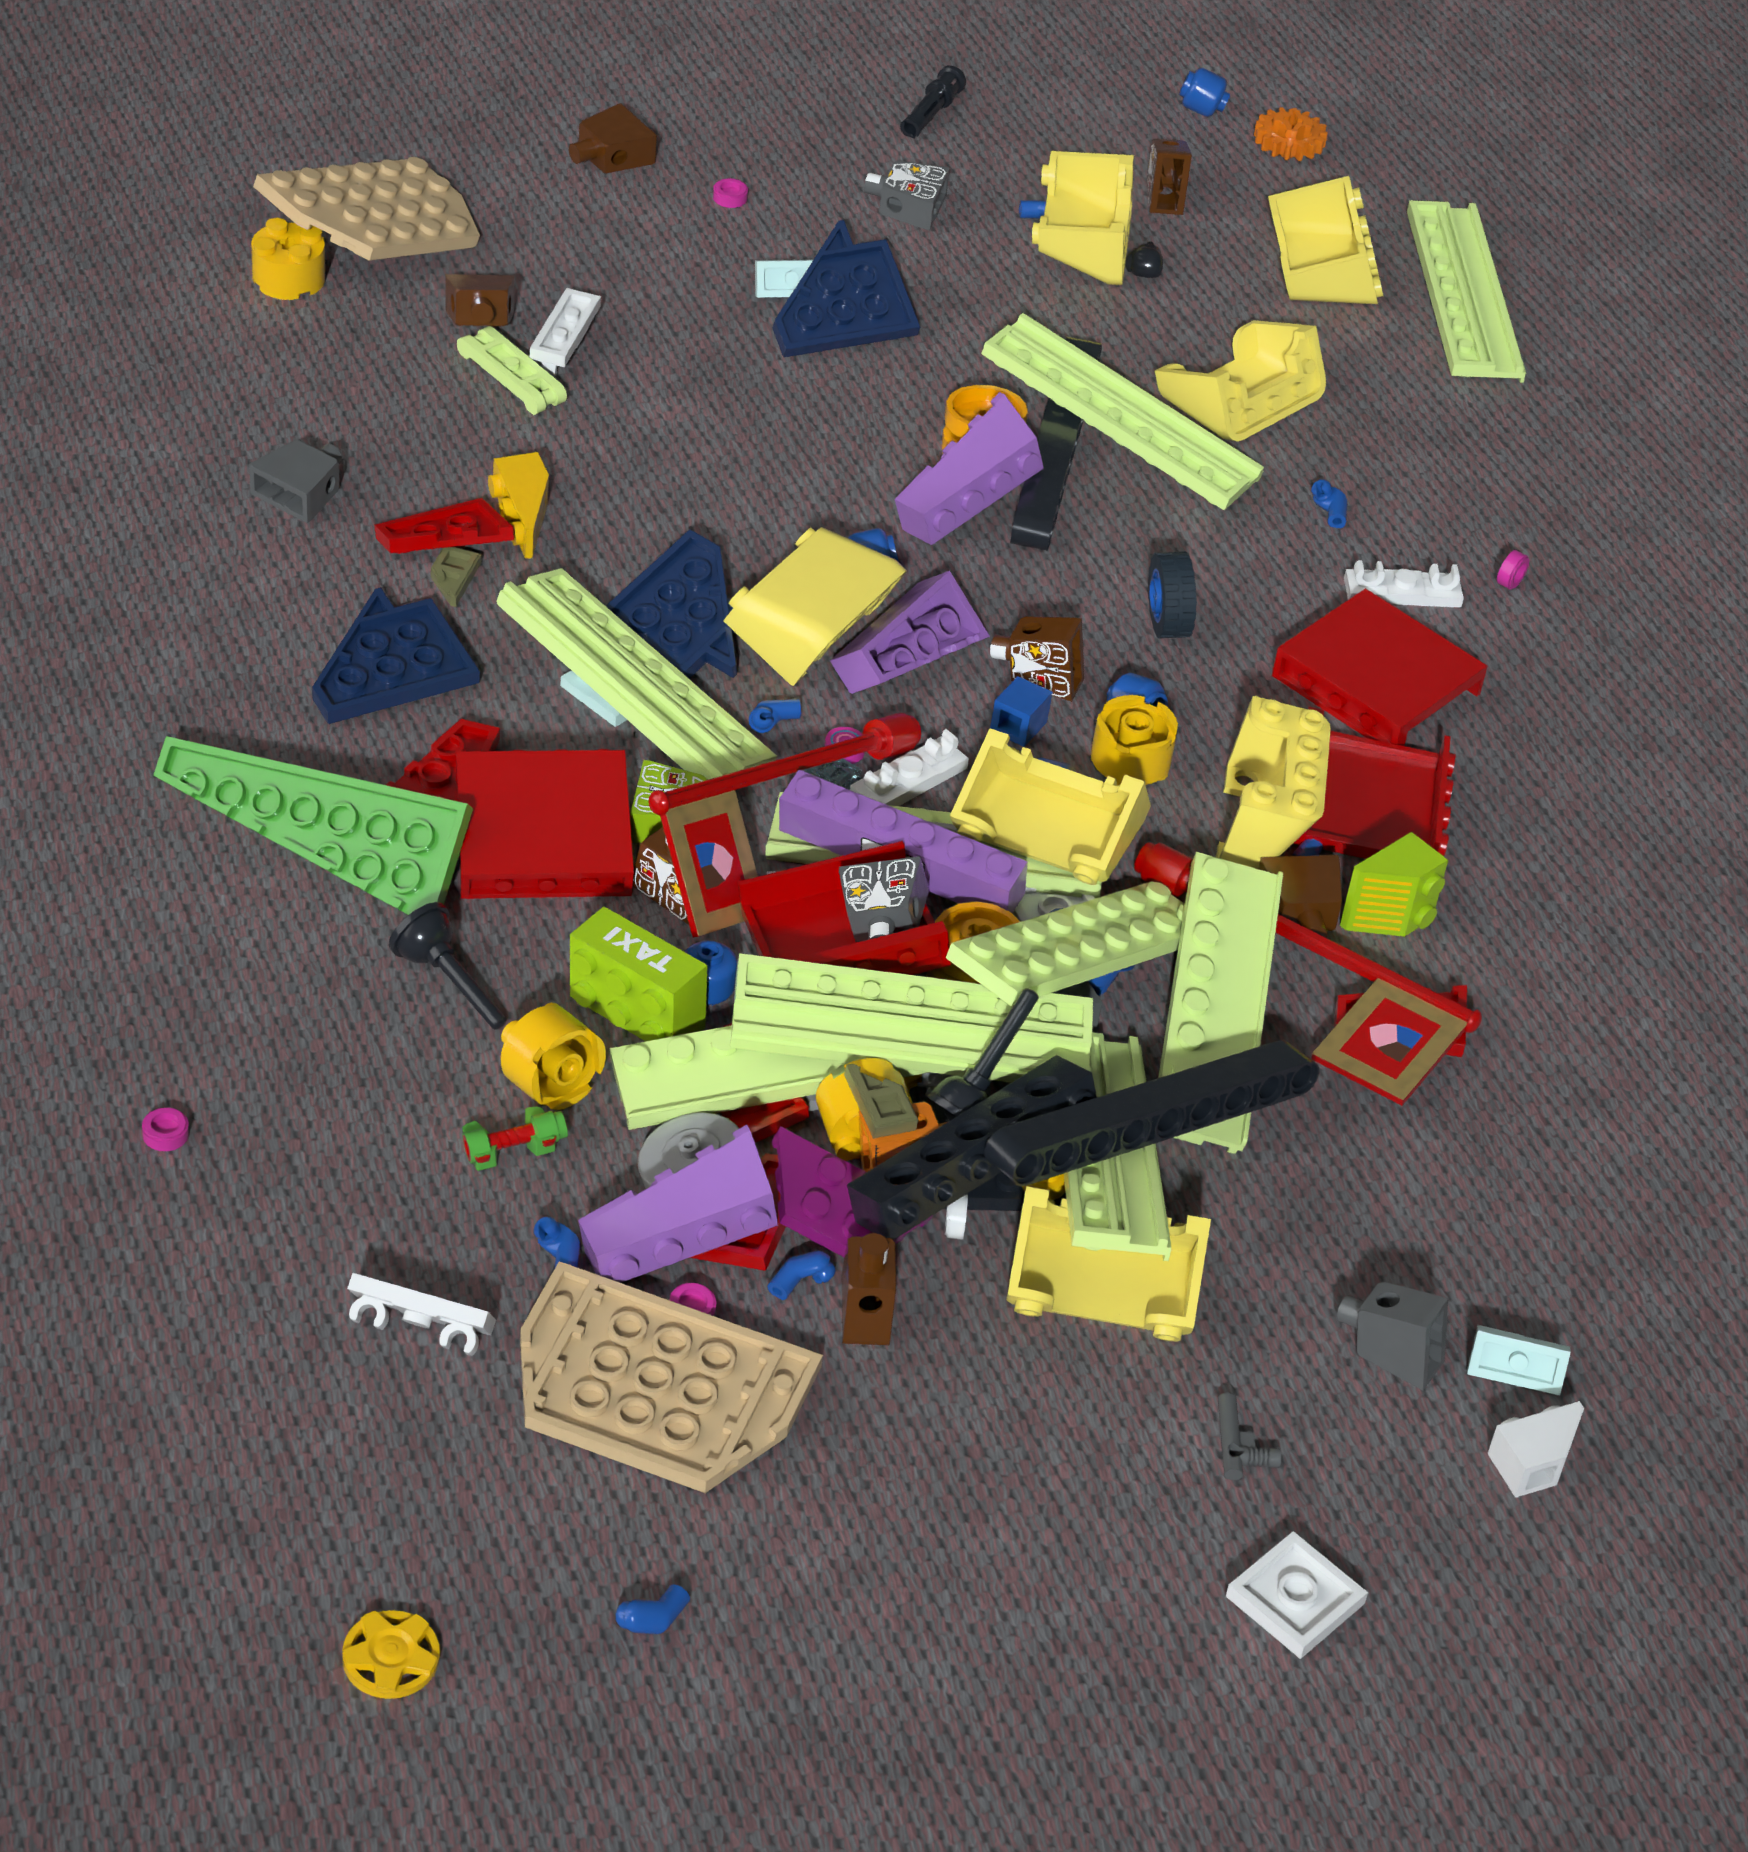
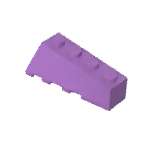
(971, 474)
(914, 631)
(682, 1213)

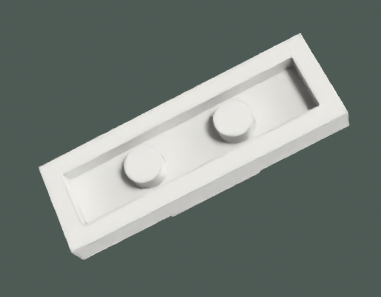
(564, 329)
(1407, 585)
(914, 772)
(419, 1310)

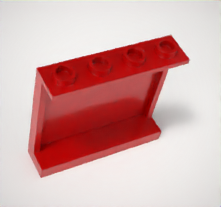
(1376, 668)
(1382, 794)
(545, 824)
(805, 919)

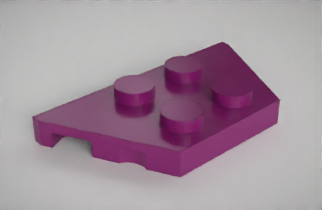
(816, 1193)

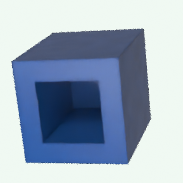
(1021, 710)

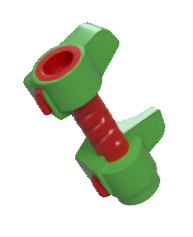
(539, 1134)

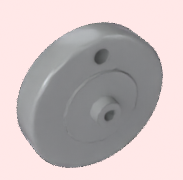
(678, 1141)

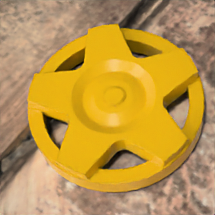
(390, 1653)

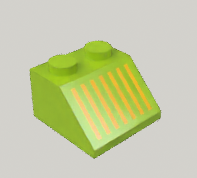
(1395, 889)

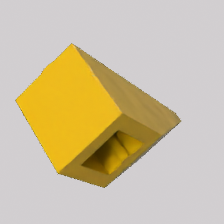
(522, 494)

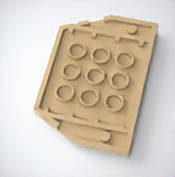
(375, 207)
(656, 1380)

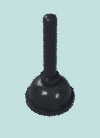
(427, 938)
(961, 1093)

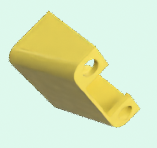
(1325, 244)
(1288, 761)

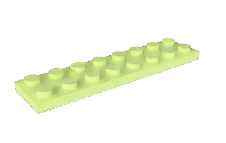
(1073, 942)

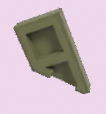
(454, 572)
(881, 1103)

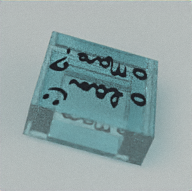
(837, 772)

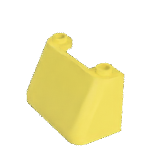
(1087, 212)
(1272, 376)
(811, 600)
(1049, 810)
(1105, 1283)

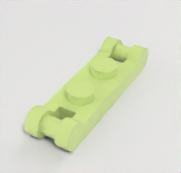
(513, 369)

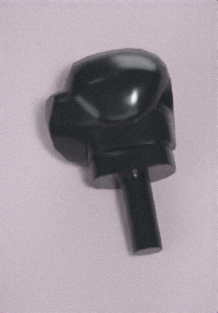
(1145, 261)

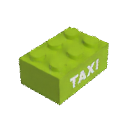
(636, 978)

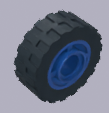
(1172, 594)

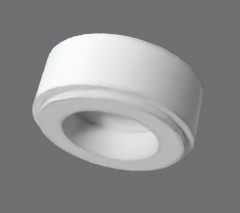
(956, 1218)

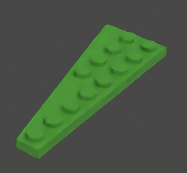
(364, 832)

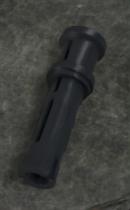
(938, 95)

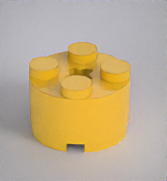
(288, 259)
(1134, 739)
(551, 1056)
(841, 1110)

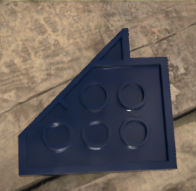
(846, 299)
(682, 606)
(392, 660)

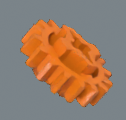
(1290, 134)

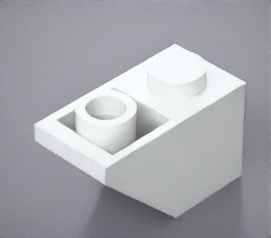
(1535, 1447)

